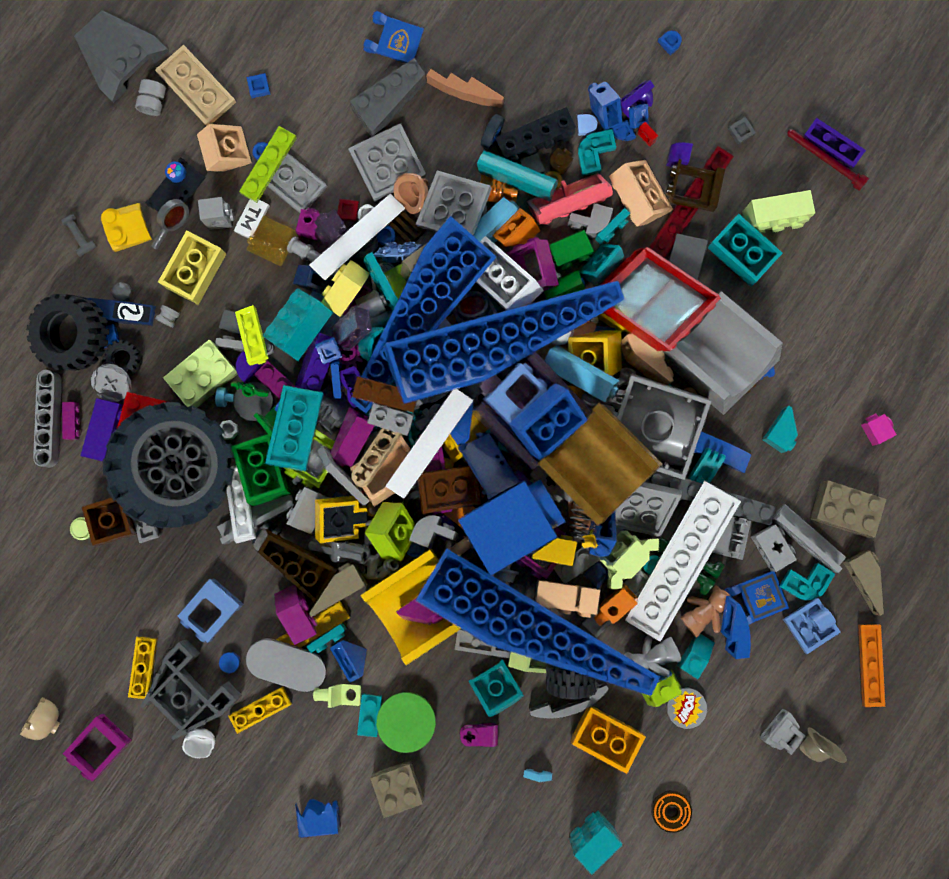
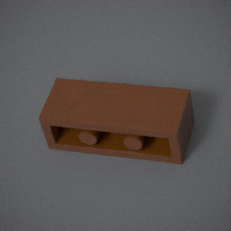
(380, 393)

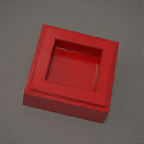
(647, 134)

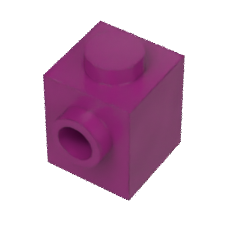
(306, 224)

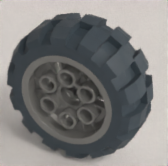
(136, 488)

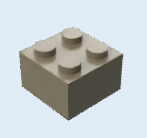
(397, 788)

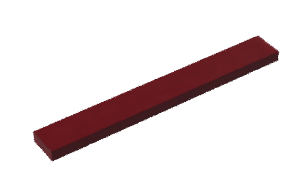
(682, 214)

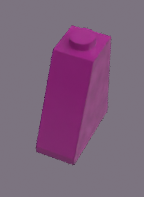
(351, 437)

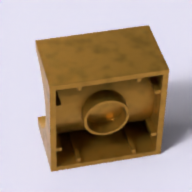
(600, 464)

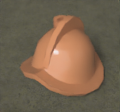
(411, 191)

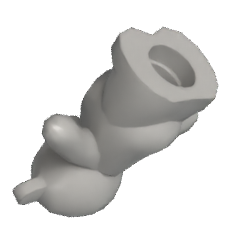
(657, 656)

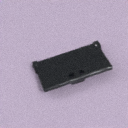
(170, 190)

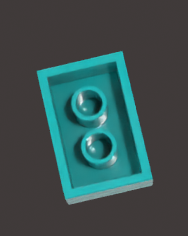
(744, 250)
(297, 324)
(594, 841)

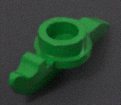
(249, 389)

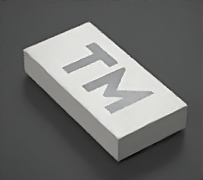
(251, 218)

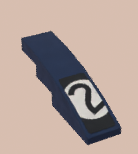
(126, 312)

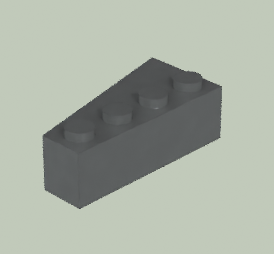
(387, 97)

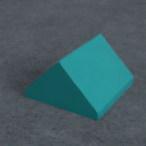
(602, 263)

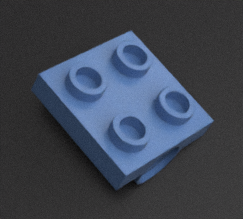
(812, 625)

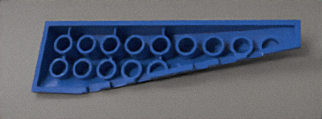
(437, 284)

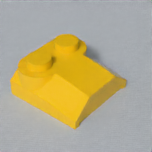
(125, 227)

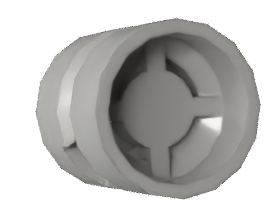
(150, 97)

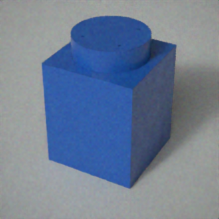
(512, 524)

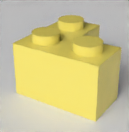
(347, 284)

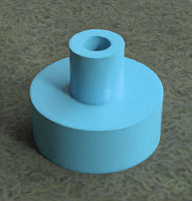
(223, 397)

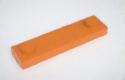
(871, 665)

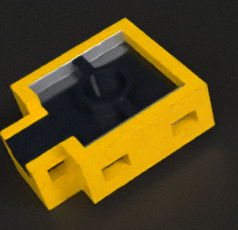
(339, 519)

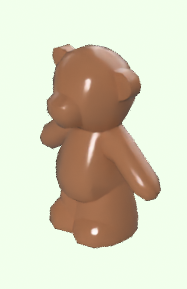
(706, 612)

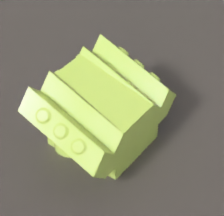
(627, 558)

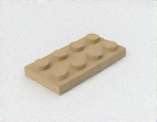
(195, 85)

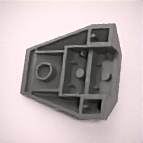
(116, 51)

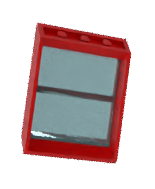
(658, 300)

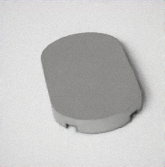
(286, 665)

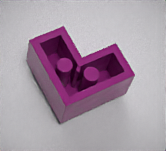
(293, 614)

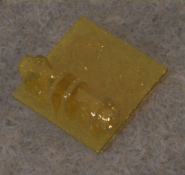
(271, 241)

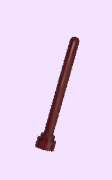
(857, 179)

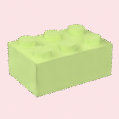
(780, 211)
(200, 375)

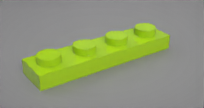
(268, 164)

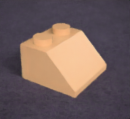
(223, 147)

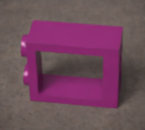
(545, 261)
(111, 732)

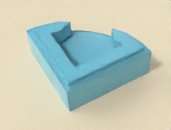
(536, 776)

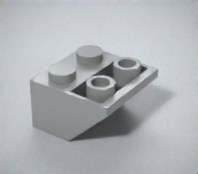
(303, 513)

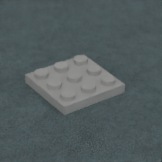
(385, 159)
(454, 198)
(648, 509)

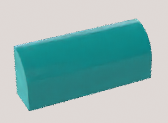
(517, 175)

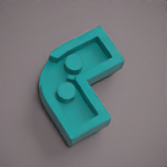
(590, 148)
(808, 588)

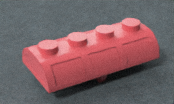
(565, 201)

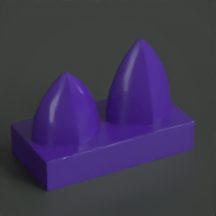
(641, 93)

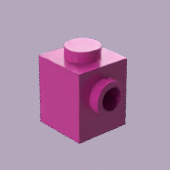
(878, 428)

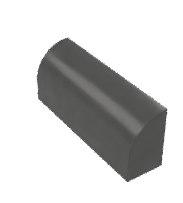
(689, 254)

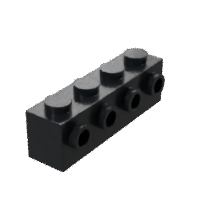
(536, 135)

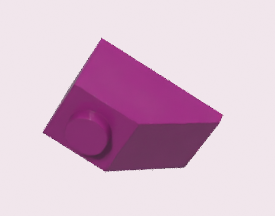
(418, 613)

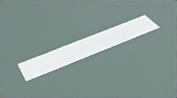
(357, 236)
(429, 443)

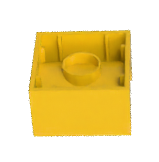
(396, 592)

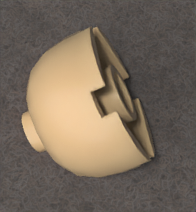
(41, 721)

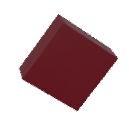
(348, 210)

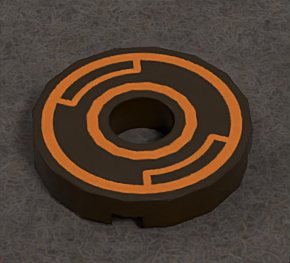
(680, 820)

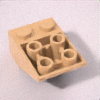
(646, 359)

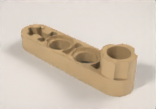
(381, 453)

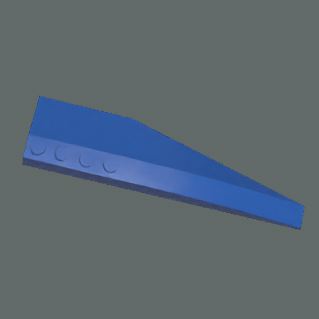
(488, 345)
(522, 626)

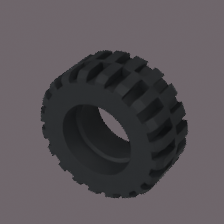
(45, 327)

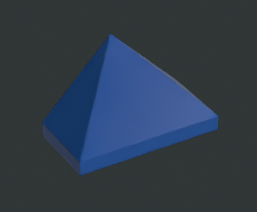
(462, 429)
(350, 658)

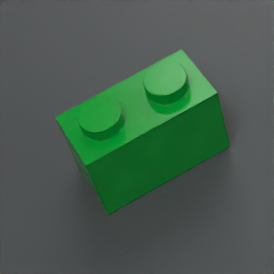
(571, 250)

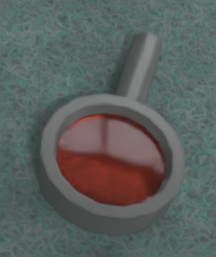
(170, 218)
(473, 306)

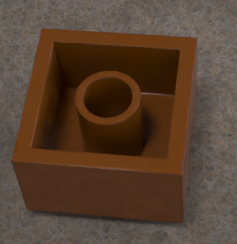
(107, 522)

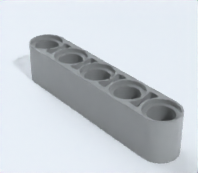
(42, 409)

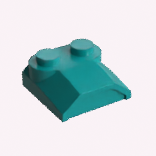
(496, 689)

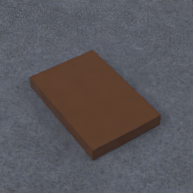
(448, 489)

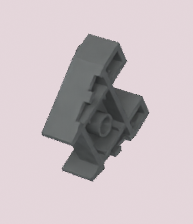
(182, 696)

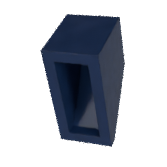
(310, 280)

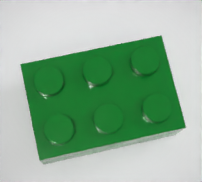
(259, 480)

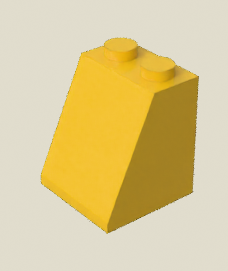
(599, 349)

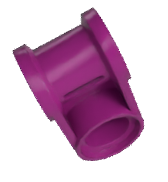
(482, 735)

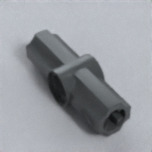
(340, 551)

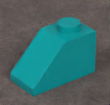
(782, 431)
(696, 656)

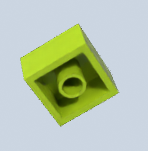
(391, 531)

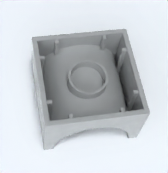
(725, 354)
(664, 421)

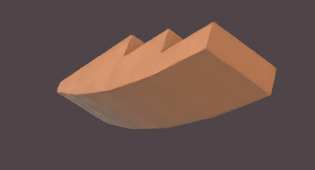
(472, 91)

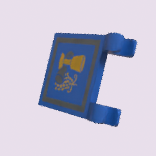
(761, 596)

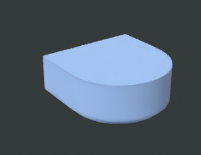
(586, 124)

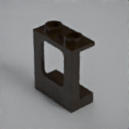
(711, 187)

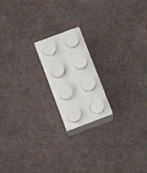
(507, 281)

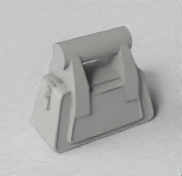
(781, 731)

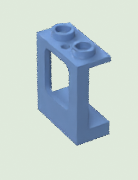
(502, 404)
(221, 598)

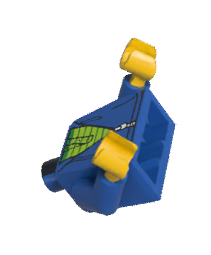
(601, 537)

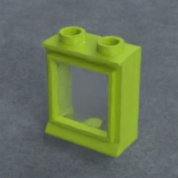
(315, 471)

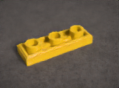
(143, 655)
(270, 705)

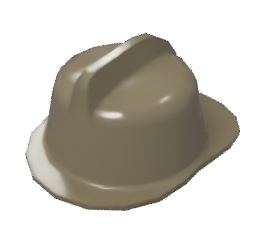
(820, 748)

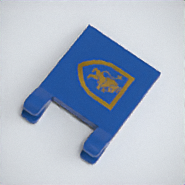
(398, 39)

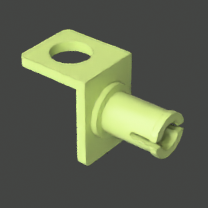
(337, 695)

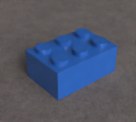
(548, 421)

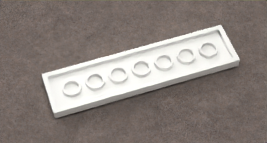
(683, 560)

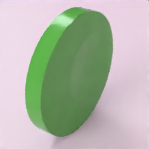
(406, 722)

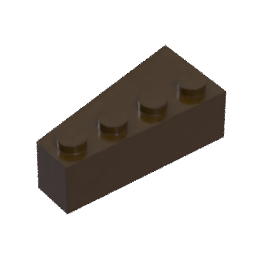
(297, 564)

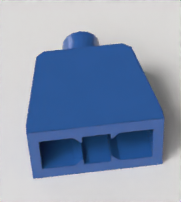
(603, 97)

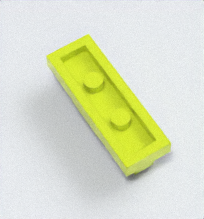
(252, 336)

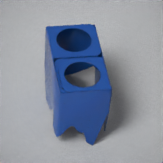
(318, 819)

